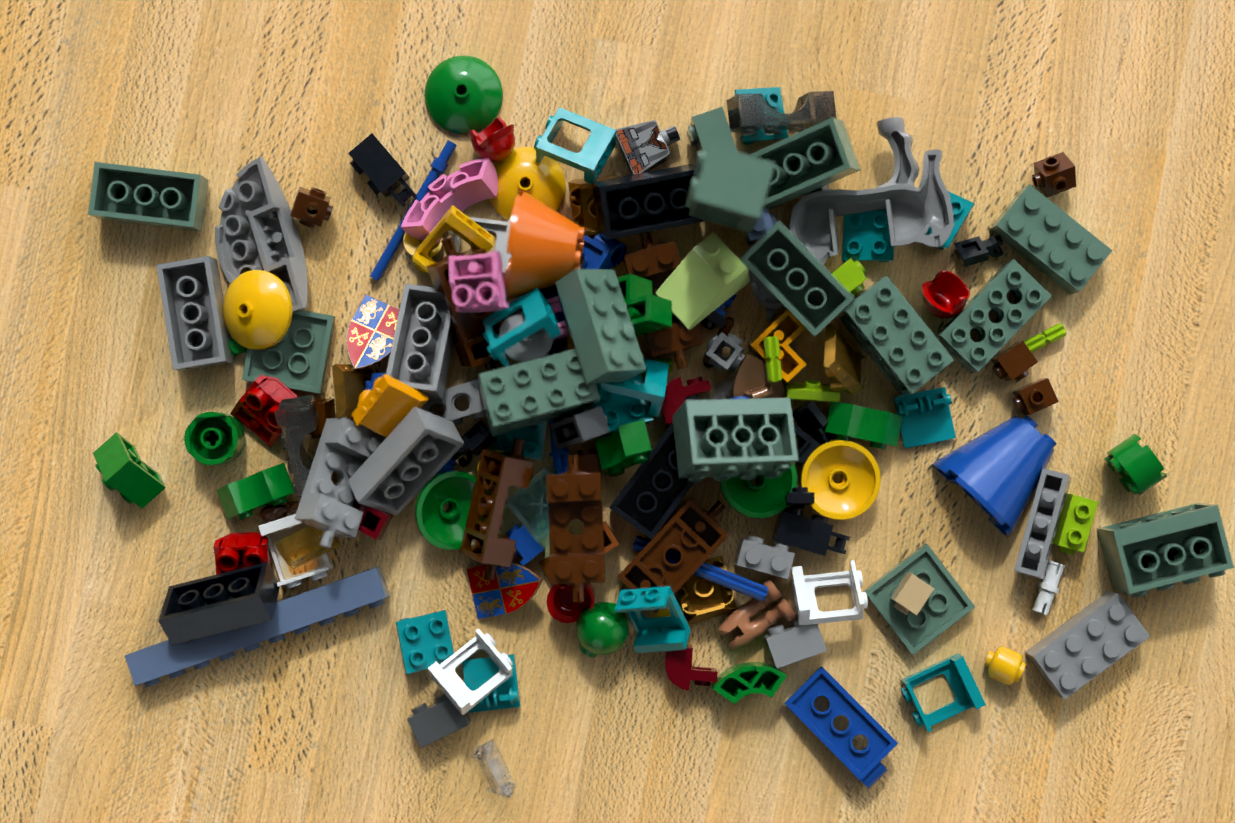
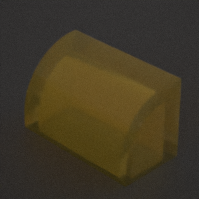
(304, 546)

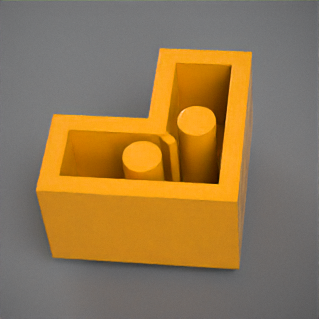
(786, 328)

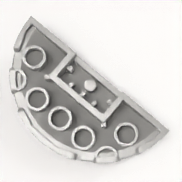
(260, 232)

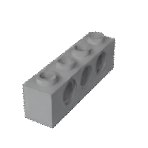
(450, 397)
(1042, 523)

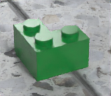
(645, 310)
(126, 472)

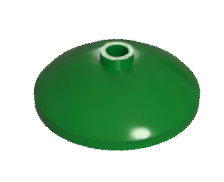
(469, 111)
(762, 499)
(446, 527)

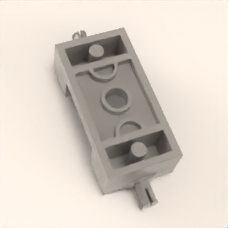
(326, 505)

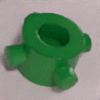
(236, 348)

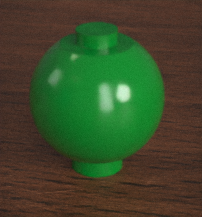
(601, 629)

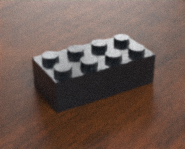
(643, 202)
(653, 489)
(219, 603)

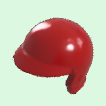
(494, 142)
(945, 295)
(561, 603)

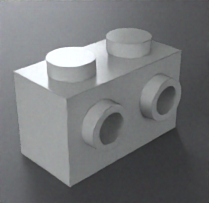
(764, 558)
(794, 643)

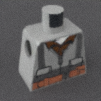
(645, 145)

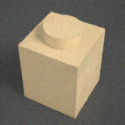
(911, 594)

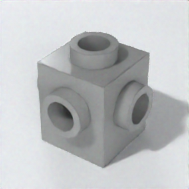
(716, 346)

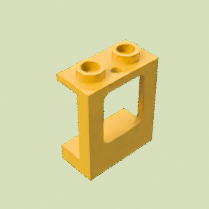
(460, 225)

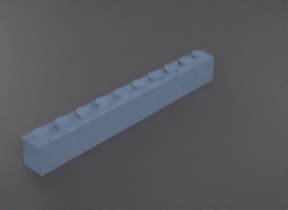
(289, 614)

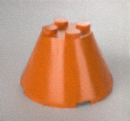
(541, 246)

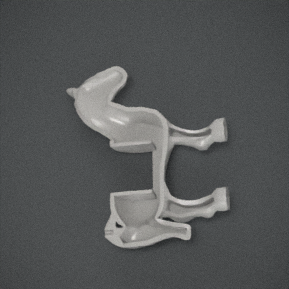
(908, 208)

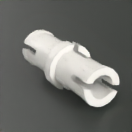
(1048, 587)

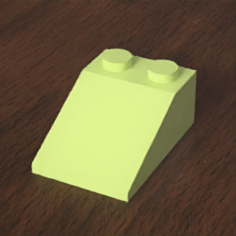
(703, 281)

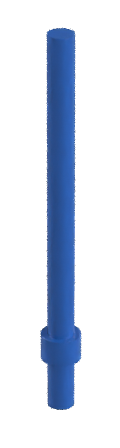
(438, 166)

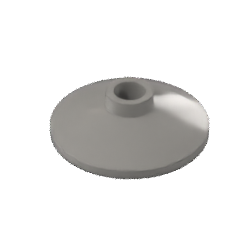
(529, 348)

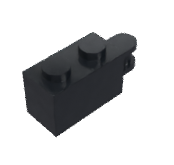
(381, 169)
(807, 533)

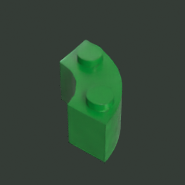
(864, 424)
(623, 448)
(256, 491)
(748, 679)

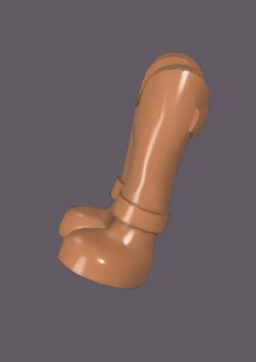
(753, 629)

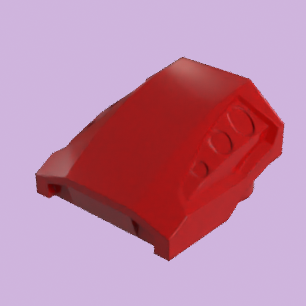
(258, 407)
(240, 551)

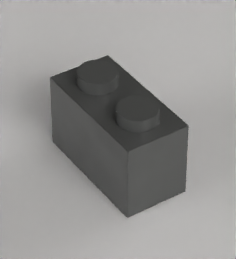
(579, 427)
(436, 720)

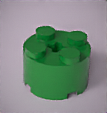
(208, 424)
(1136, 465)

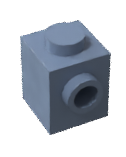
(762, 226)

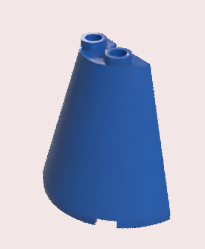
(1000, 469)

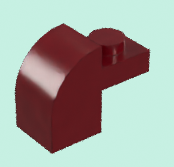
(676, 395)
(373, 521)
(680, 669)

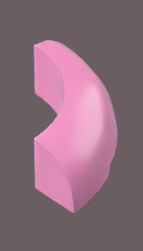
(469, 185)

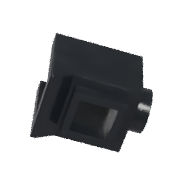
(807, 448)

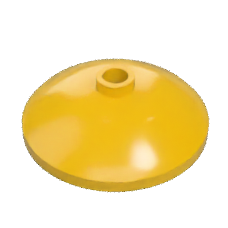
(545, 178)
(267, 313)
(859, 479)

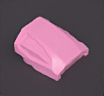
(477, 283)

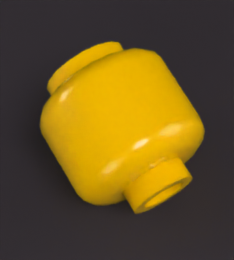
(1005, 665)

